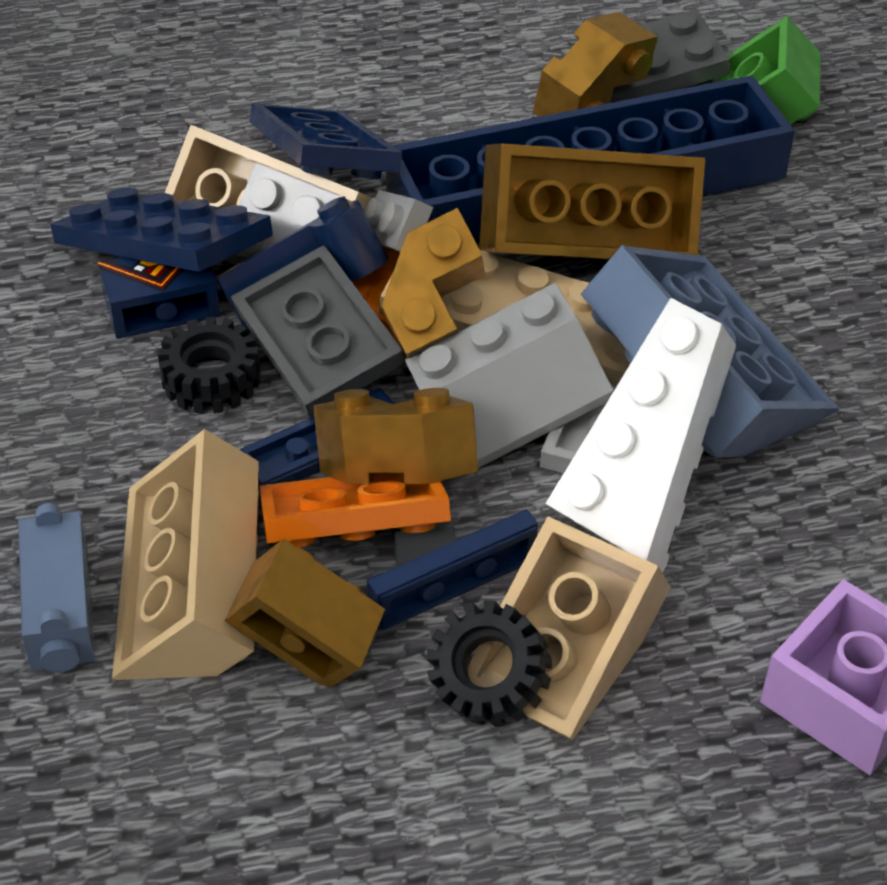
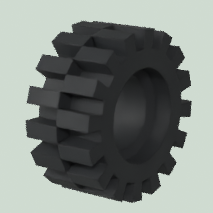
(209, 386)
(463, 637)

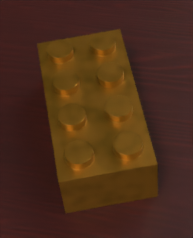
(588, 201)

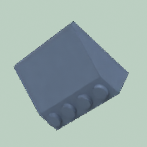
(765, 387)

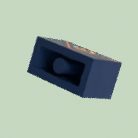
(155, 296)

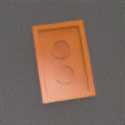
(354, 511)

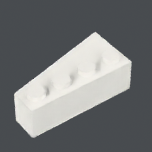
(649, 437)

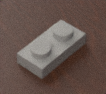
(394, 217)

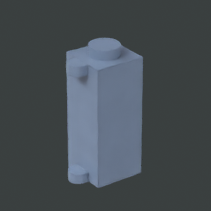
(55, 590)

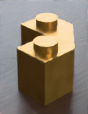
(606, 56)
(430, 265)
(418, 438)

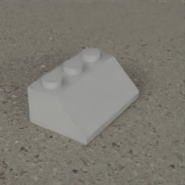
(520, 370)

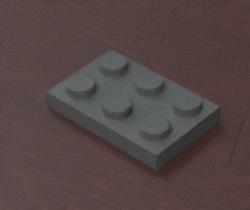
(682, 57)
(317, 329)

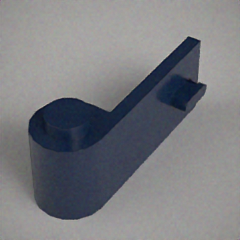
(340, 227)

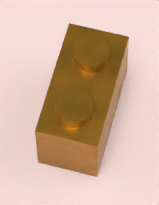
(305, 614)

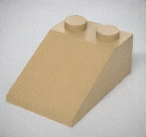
(590, 609)

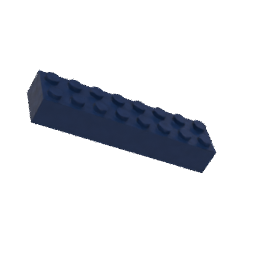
(721, 121)

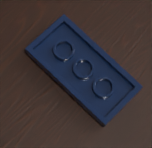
(325, 140)
(162, 229)

